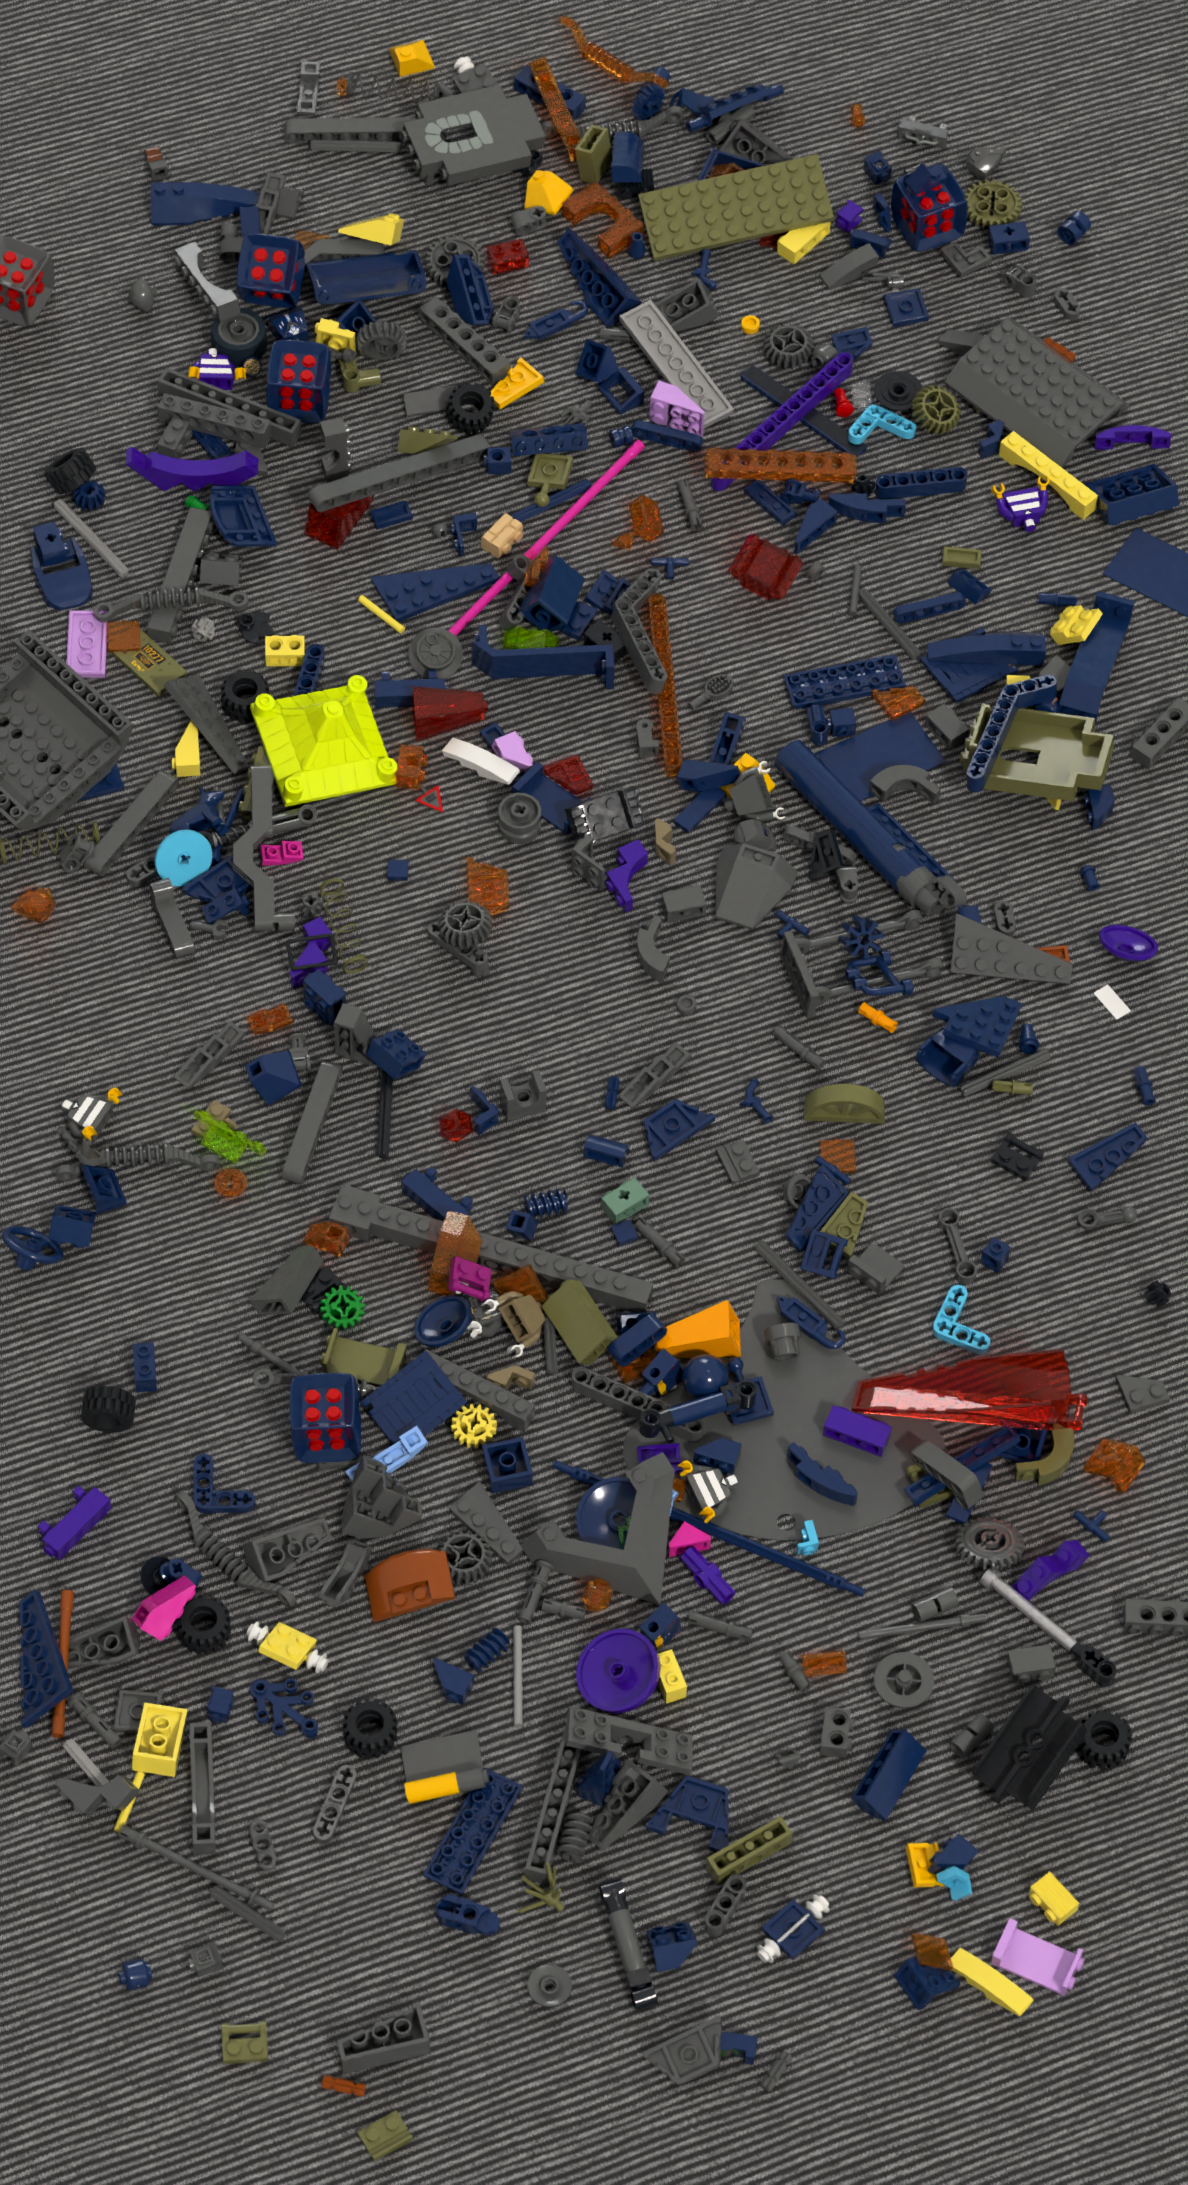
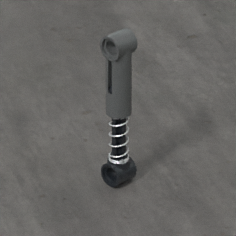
(235, 833)

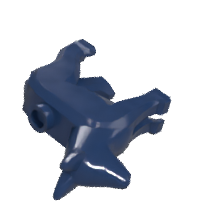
(202, 815)

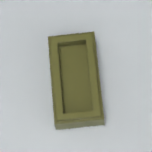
(961, 557)

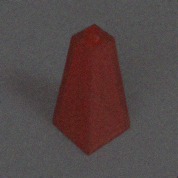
(336, 523)
(445, 710)

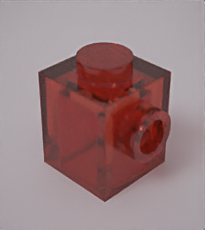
(456, 1125)

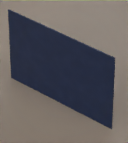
(1152, 570)
(883, 746)

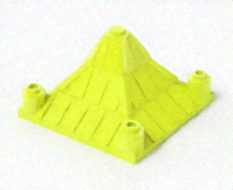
(323, 743)

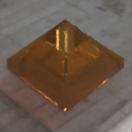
(624, 541)

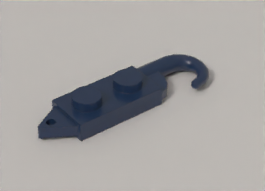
(555, 322)
(808, 1321)

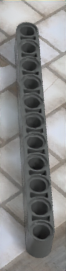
(399, 473)

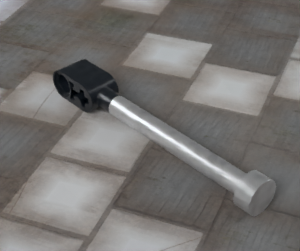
(1090, 1659)

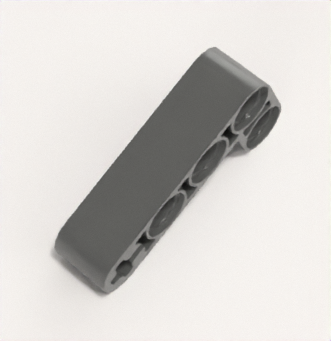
(519, 594)
(170, 918)
(949, 1472)

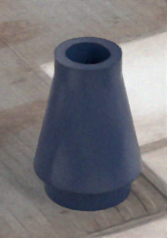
(637, 247)
(1028, 1039)

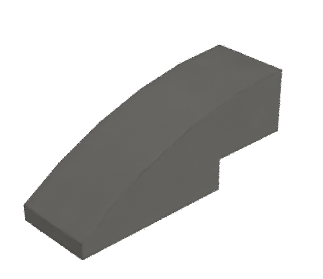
(850, 267)

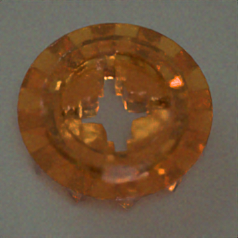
(239, 1182)

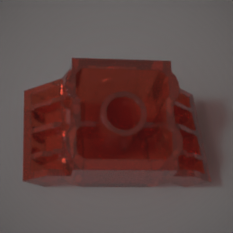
(765, 568)

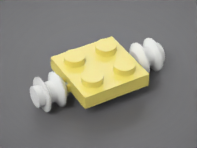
(287, 1646)

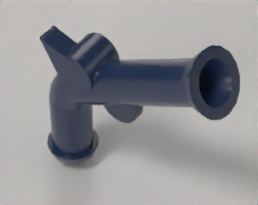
(704, 269)
(751, 1101)

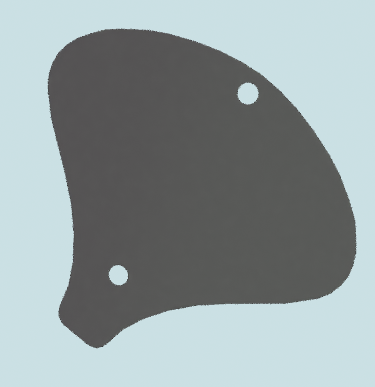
(801, 1399)

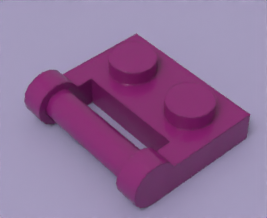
(471, 1274)

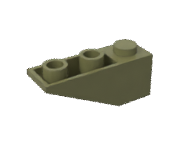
(416, 442)

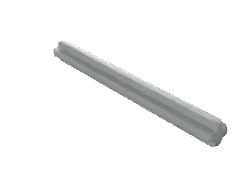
(91, 538)

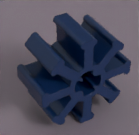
(867, 930)

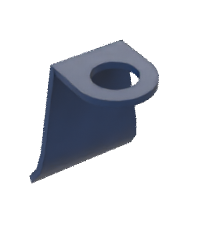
(691, 99)

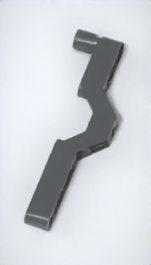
(319, 251)
(263, 886)

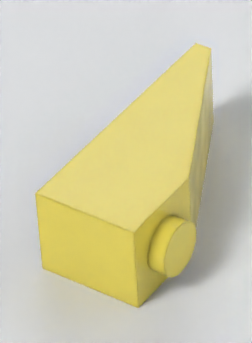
(801, 241)
(187, 753)

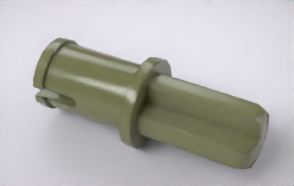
(1012, 1087)

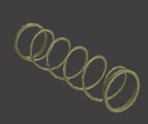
(96, 837)
(357, 957)

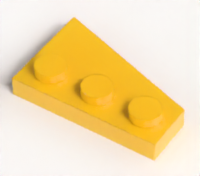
(516, 384)

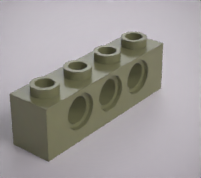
(749, 1850)

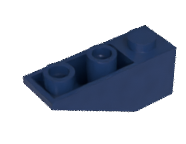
(703, 776)

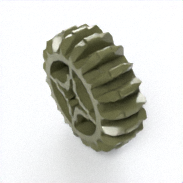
(930, 413)

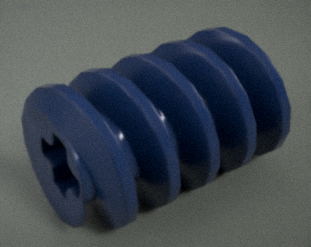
(546, 1203)
(486, 1649)

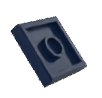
(906, 307)

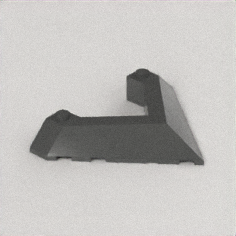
(641, 1564)

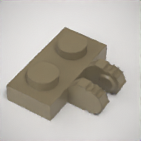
(218, 1112)

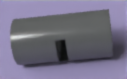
(935, 1604)
(971, 1736)

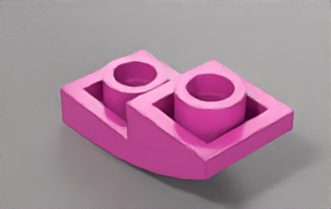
(281, 854)

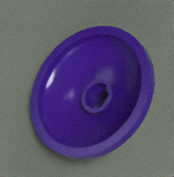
(1128, 943)

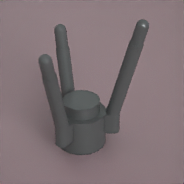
(893, 281)

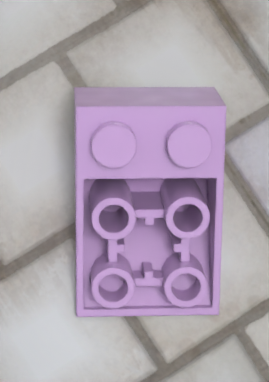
(675, 409)

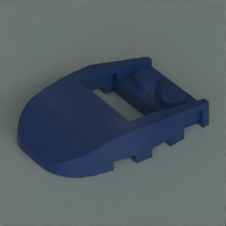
(65, 587)

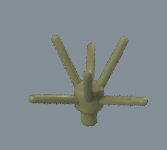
(548, 1897)

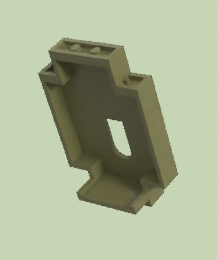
(1067, 759)

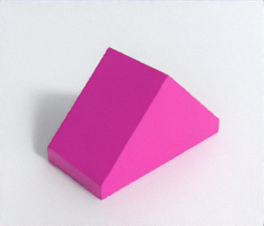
(688, 1537)

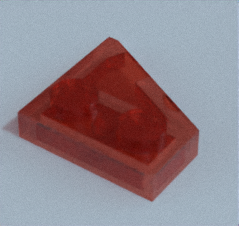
(570, 774)

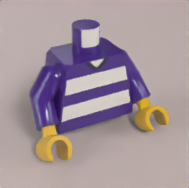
(216, 370)
(1022, 506)

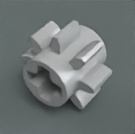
(203, 629)

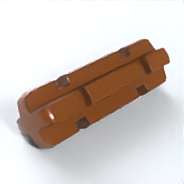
(1061, 349)
(343, 2085)

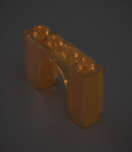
(597, 200)

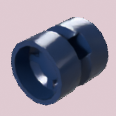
(1074, 227)

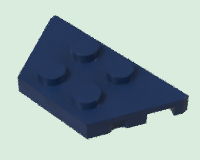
(216, 882)
(673, 1126)

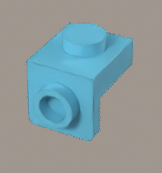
(957, 1881)

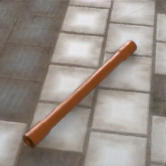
(66, 1609)

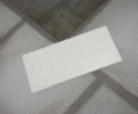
(1112, 1002)

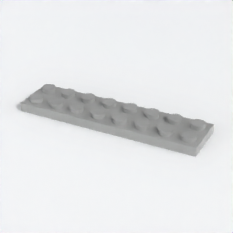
(675, 360)

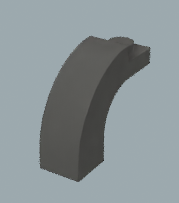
(904, 777)

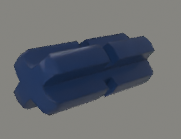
(611, 1094)

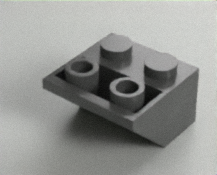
(221, 569)

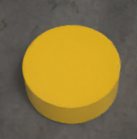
(750, 324)

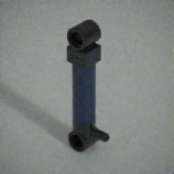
(726, 1400)

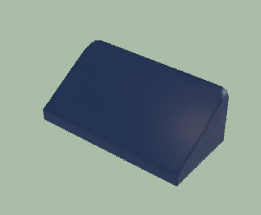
(969, 586)

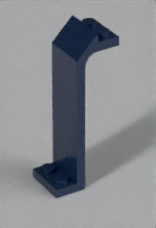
(1096, 657)
(542, 661)

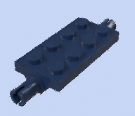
(737, 99)

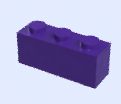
(857, 1430)

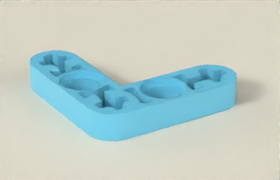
(873, 416)
(950, 1323)

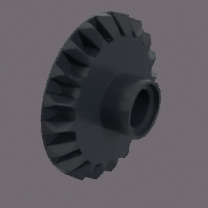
(897, 390)

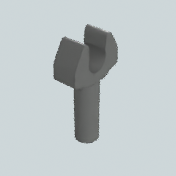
(213, 928)

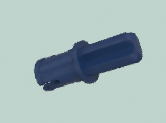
(1056, 599)
(1144, 1085)

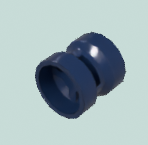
(621, 436)

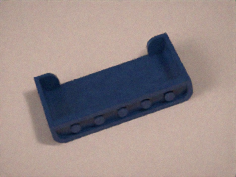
(367, 277)

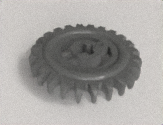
(987, 1551)

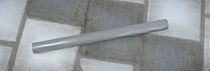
(517, 1664)

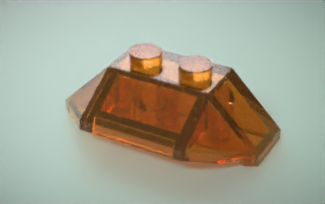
(456, 1238)

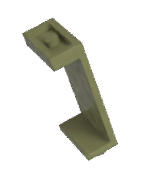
(362, 1359)

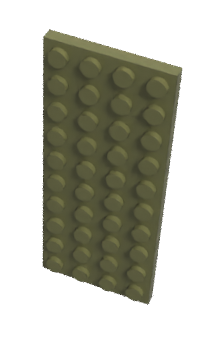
(736, 207)

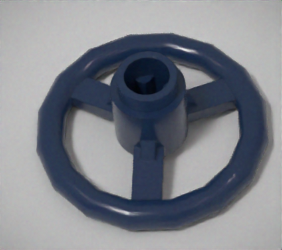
(30, 1250)

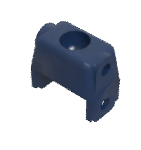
(946, 1058)

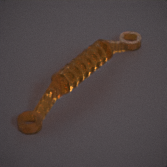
(606, 61)

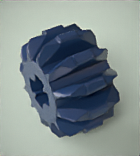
(89, 495)

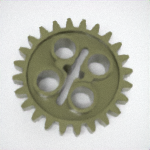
(1006, 203)

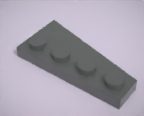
(481, 1515)

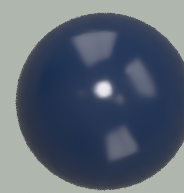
(704, 1375)

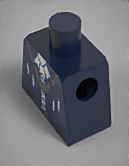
(289, 325)

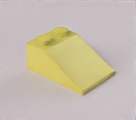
(381, 229)
(159, 1739)

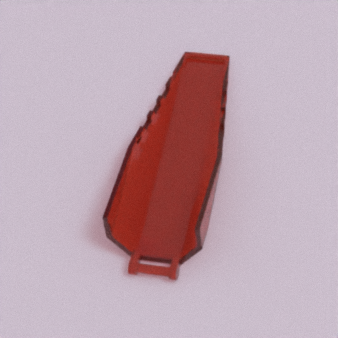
(997, 1390)

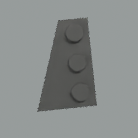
(353, 1034)

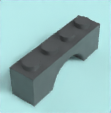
(335, 436)

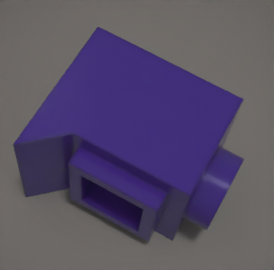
(847, 216)

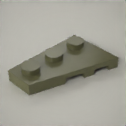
(847, 1222)

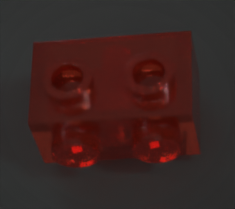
(507, 256)

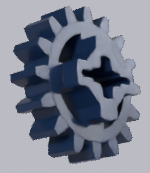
(648, 102)

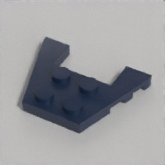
(698, 1803)

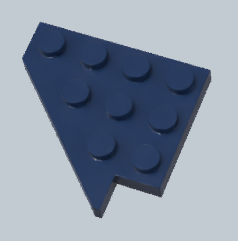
(980, 1023)

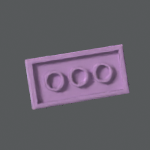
(87, 644)

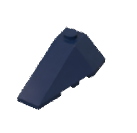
(599, 1779)

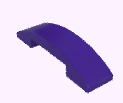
(1132, 434)

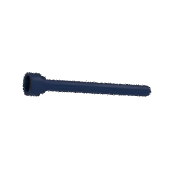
(216, 855)

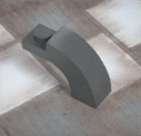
(650, 958)

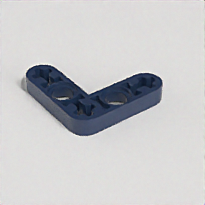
(213, 1497)

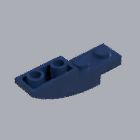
(859, 508)
(825, 1482)

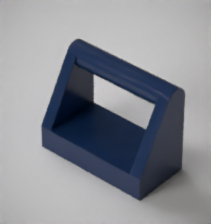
(629, 384)

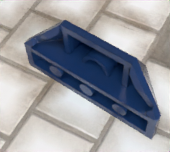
(469, 291)

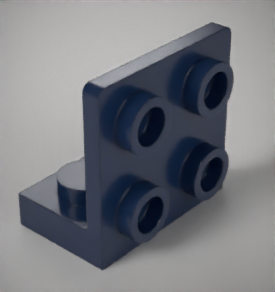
(924, 1981)

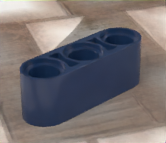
(637, 1340)

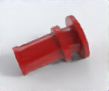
(843, 405)

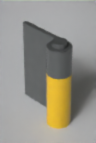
(443, 1767)

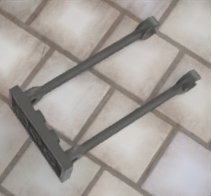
(809, 996)

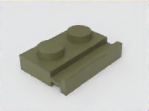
(385, 2136)

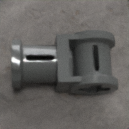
(299, 1054)

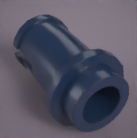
(1088, 873)

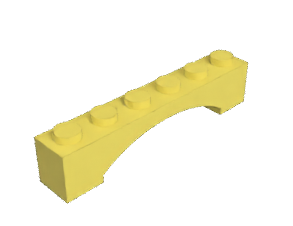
(1020, 452)

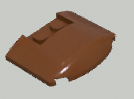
(409, 1583)

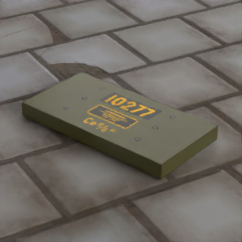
(151, 664)

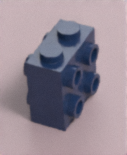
(323, 996)
(396, 1054)

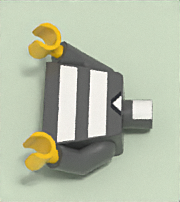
(90, 1114)
(707, 1489)

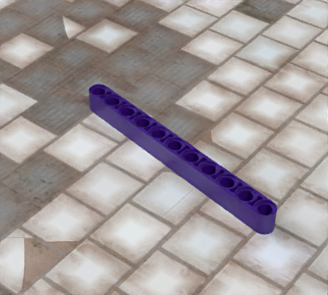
(793, 410)

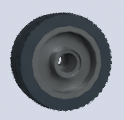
(240, 336)

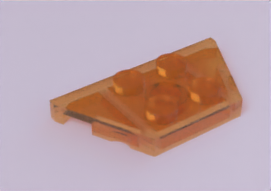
(488, 886)

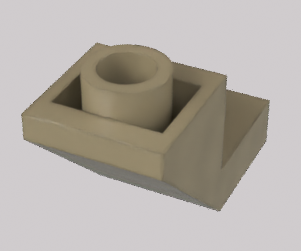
(663, 836)
(516, 1374)

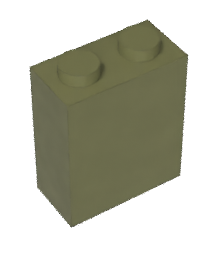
(594, 154)

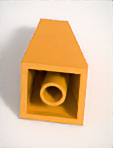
(706, 1332)

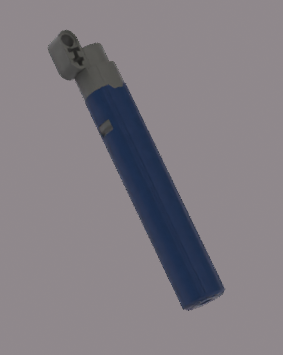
(867, 832)

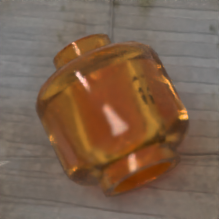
(597, 1595)

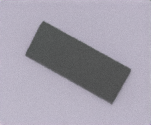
(427, 401)

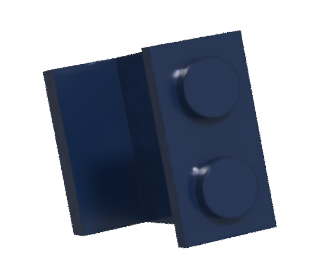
(550, 795)

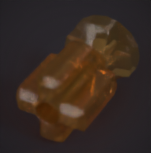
(341, 87)

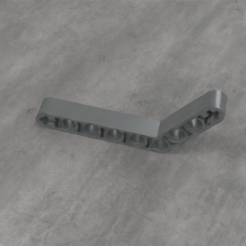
(634, 634)

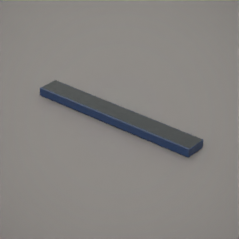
(813, 419)

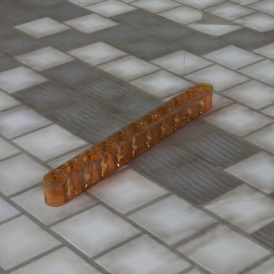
(667, 699)

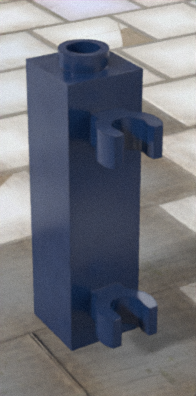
(399, 692)
(430, 1197)

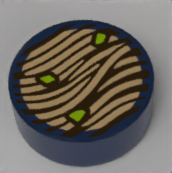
(252, 366)

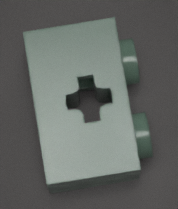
(624, 1201)

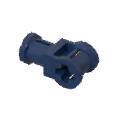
(798, 492)

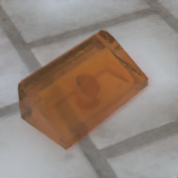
(824, 1663)

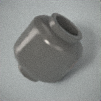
(823, 355)

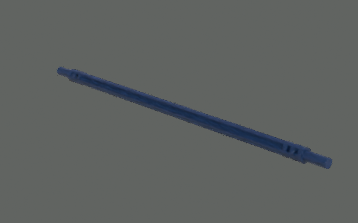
(718, 1532)

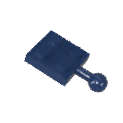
(762, 1406)

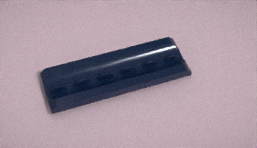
(844, 681)
(472, 1833)

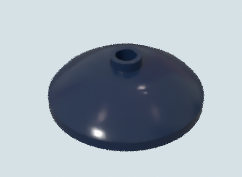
(443, 1321)

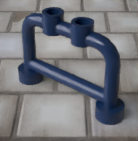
(882, 961)

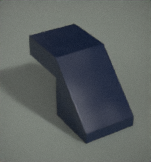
(992, 443)

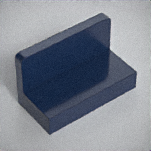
(879, 244)

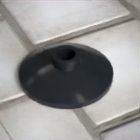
(149, 1571)

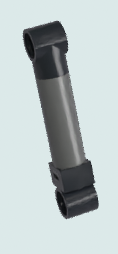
(637, 1974)

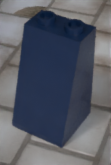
(552, 596)

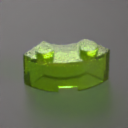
(522, 638)

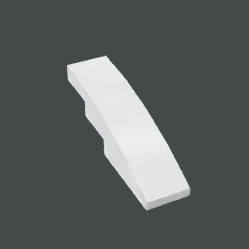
(482, 761)

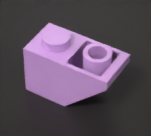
(511, 749)

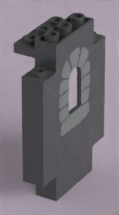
(503, 128)

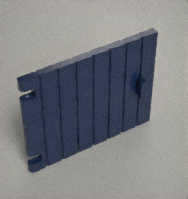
(966, 679)
(414, 1397)

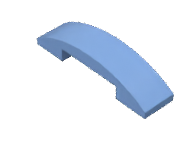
(399, 1453)

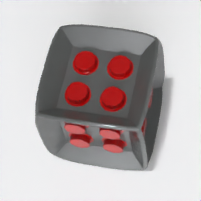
(24, 280)

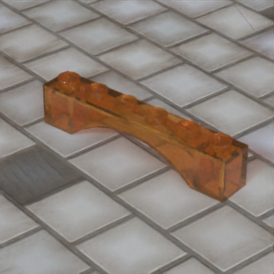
(556, 105)

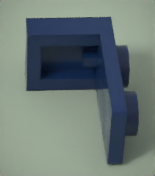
(462, 523)
(226, 904)

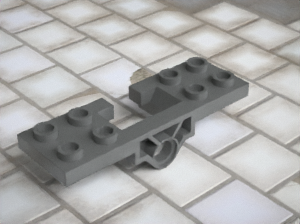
(659, 1746)

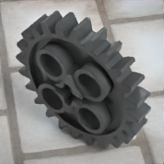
(440, 256)

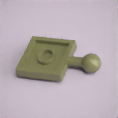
(549, 472)

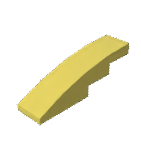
(991, 1982)

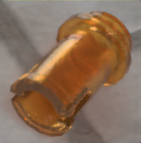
(857, 115)

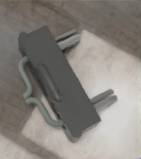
(923, 133)

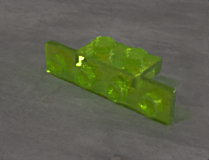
(226, 1141)

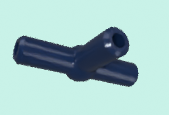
(669, 562)
(791, 923)
(833, 1170)
(1092, 1525)

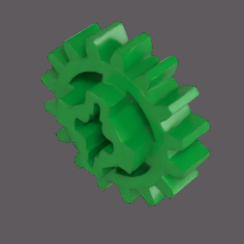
(334, 1308)

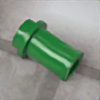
(193, 502)

